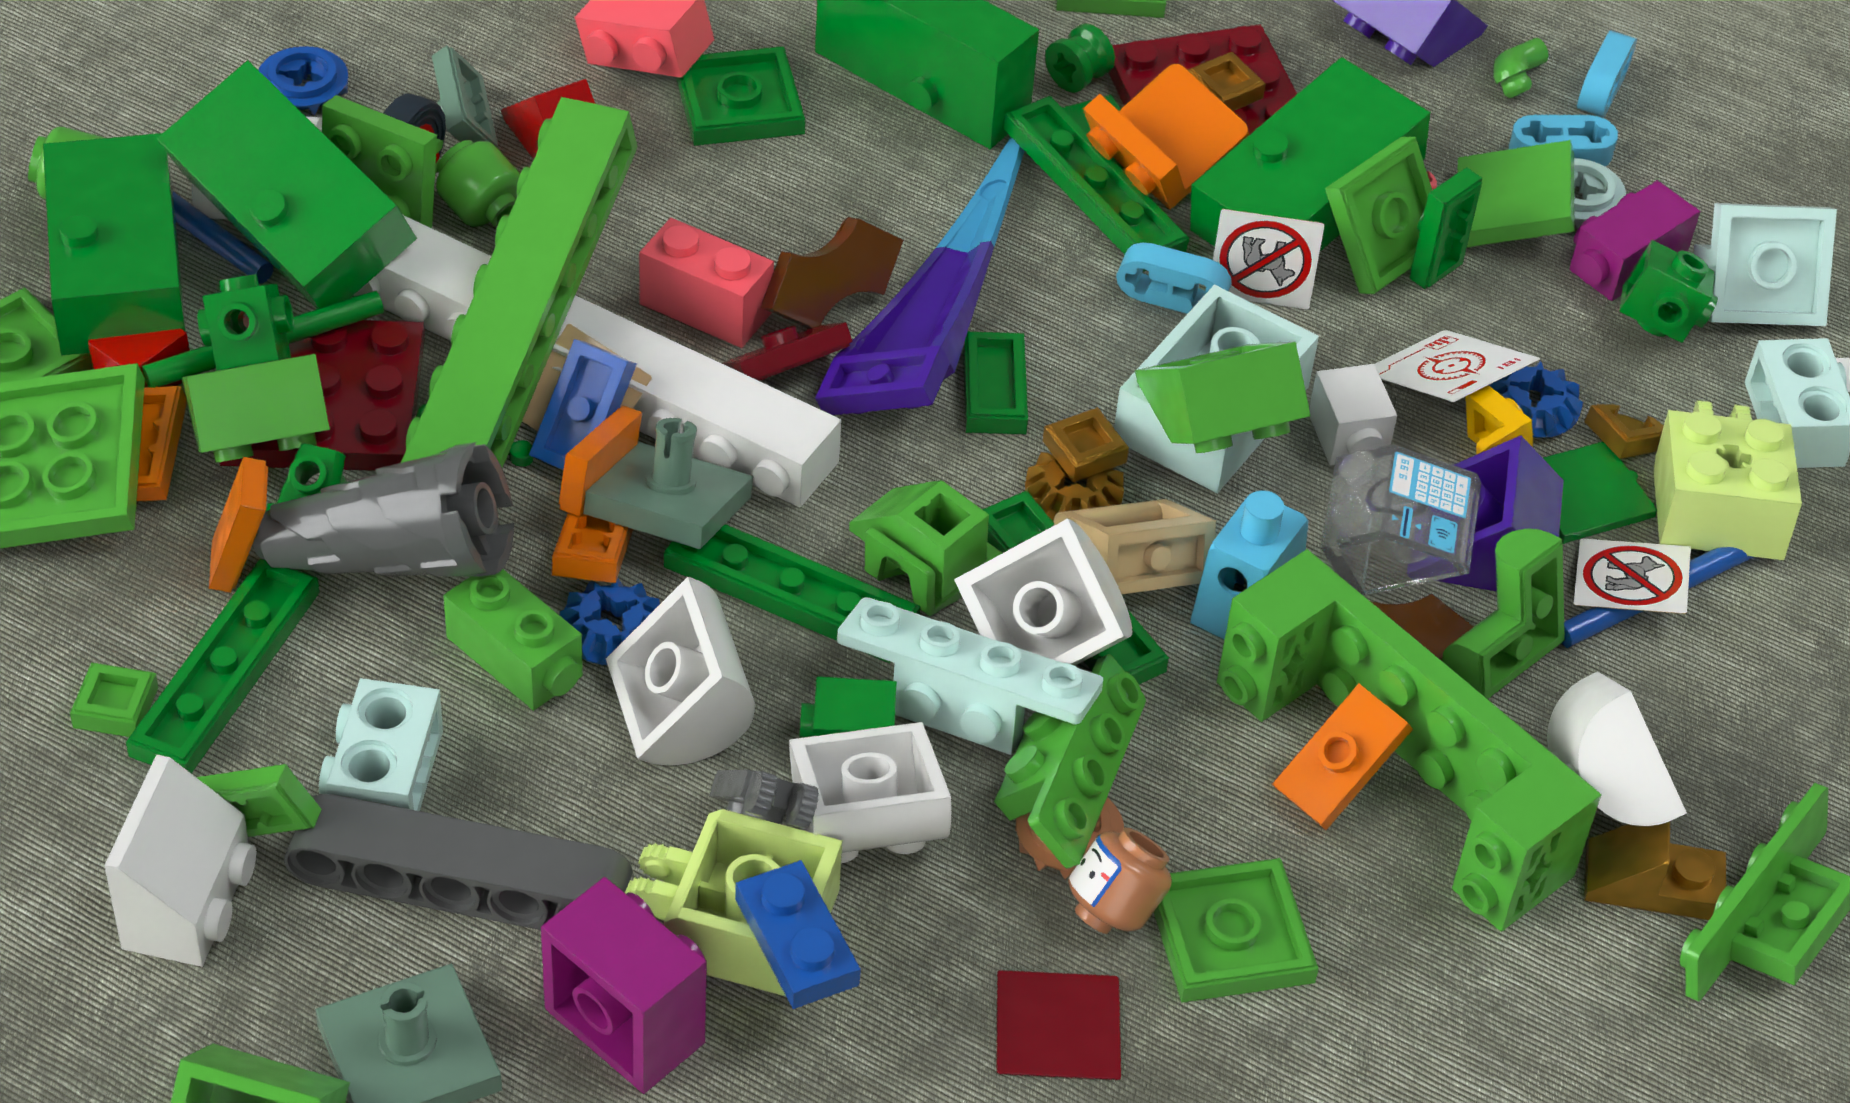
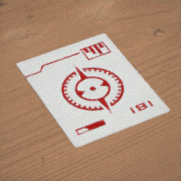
(1451, 365)

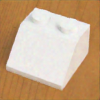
(177, 866)

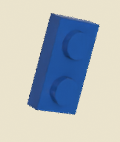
(584, 397)
(797, 934)

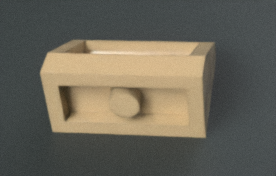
(1148, 542)

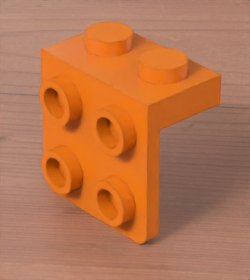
(1166, 133)

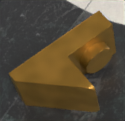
(1647, 872)

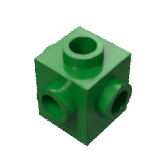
(1669, 292)
(224, 329)

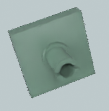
(669, 490)
(410, 1043)

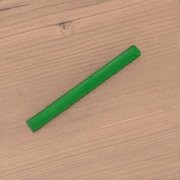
(305, 326)

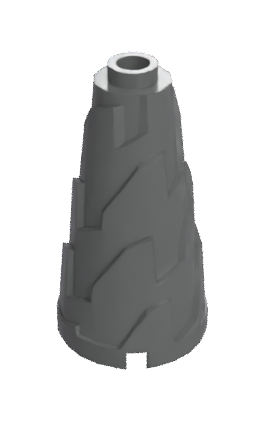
(403, 521)

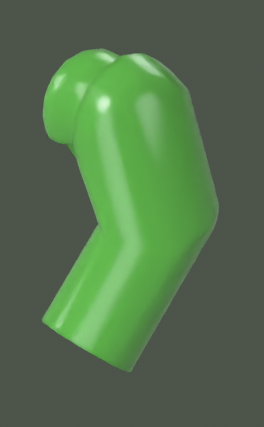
(1513, 63)

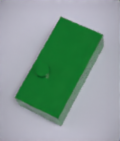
(942, 57)
(1305, 149)
(287, 188)
(111, 239)

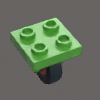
(393, 147)

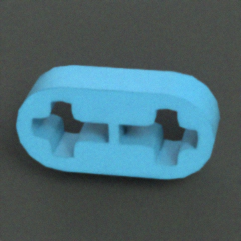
(1606, 73)
(1590, 135)
(1172, 276)

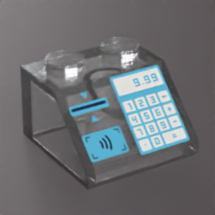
(1399, 519)

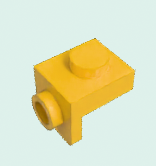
(1495, 419)

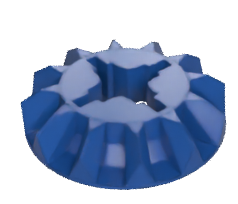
(293, 65)
(1559, 398)
(599, 634)

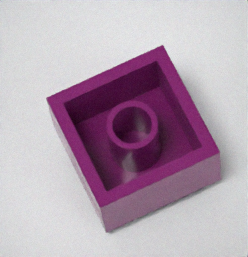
(624, 983)

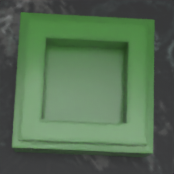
(113, 699)

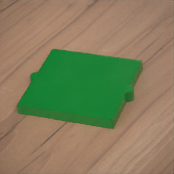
(1597, 492)

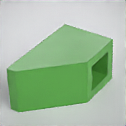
(933, 526)

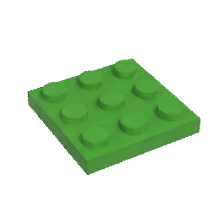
(70, 454)

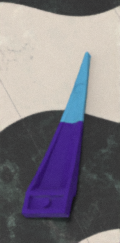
(923, 328)

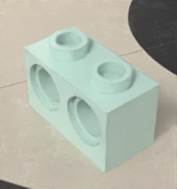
(1807, 388)
(385, 744)

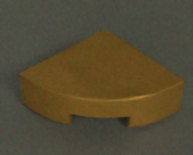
(1623, 433)

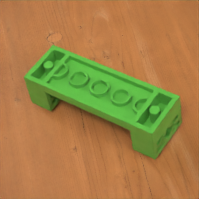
(1522, 801)

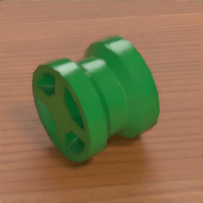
(1079, 58)

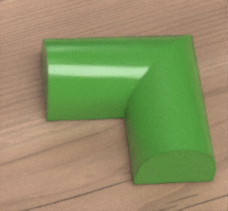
(1526, 617)

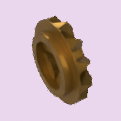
(1046, 486)

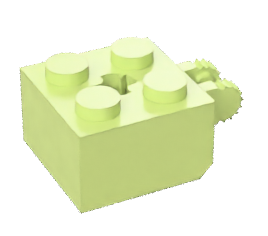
(1726, 482)
(701, 887)

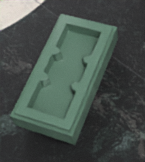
(463, 98)

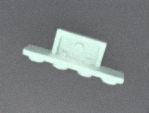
(965, 679)

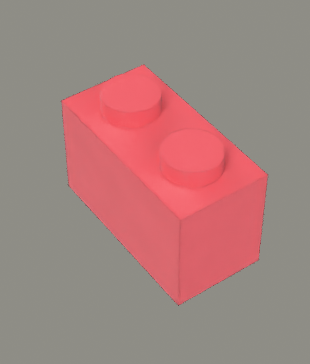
(645, 34)
(704, 282)

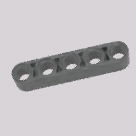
(447, 862)

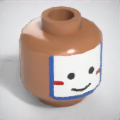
(1120, 881)

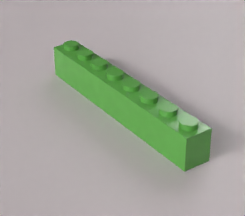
(527, 283)

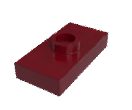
(788, 349)

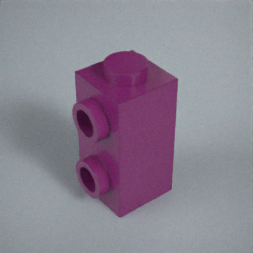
(1615, 240)

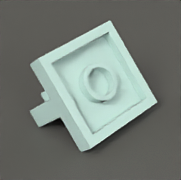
(1770, 263)

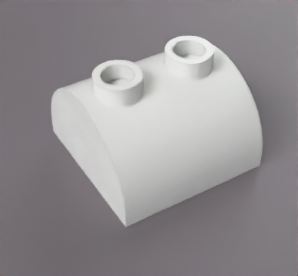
(1049, 597)
(682, 680)
(1609, 746)
(874, 788)

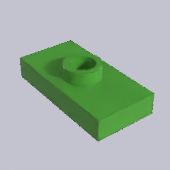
(268, 798)

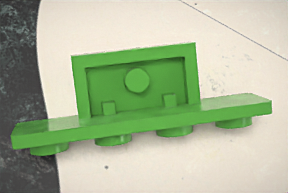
(1069, 768)
(1778, 908)

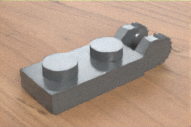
(766, 796)

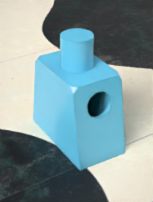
(1249, 546)

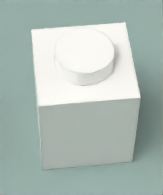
(1351, 411)

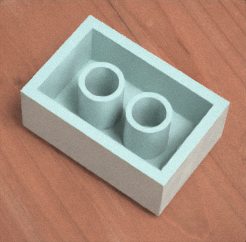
(1212, 325)

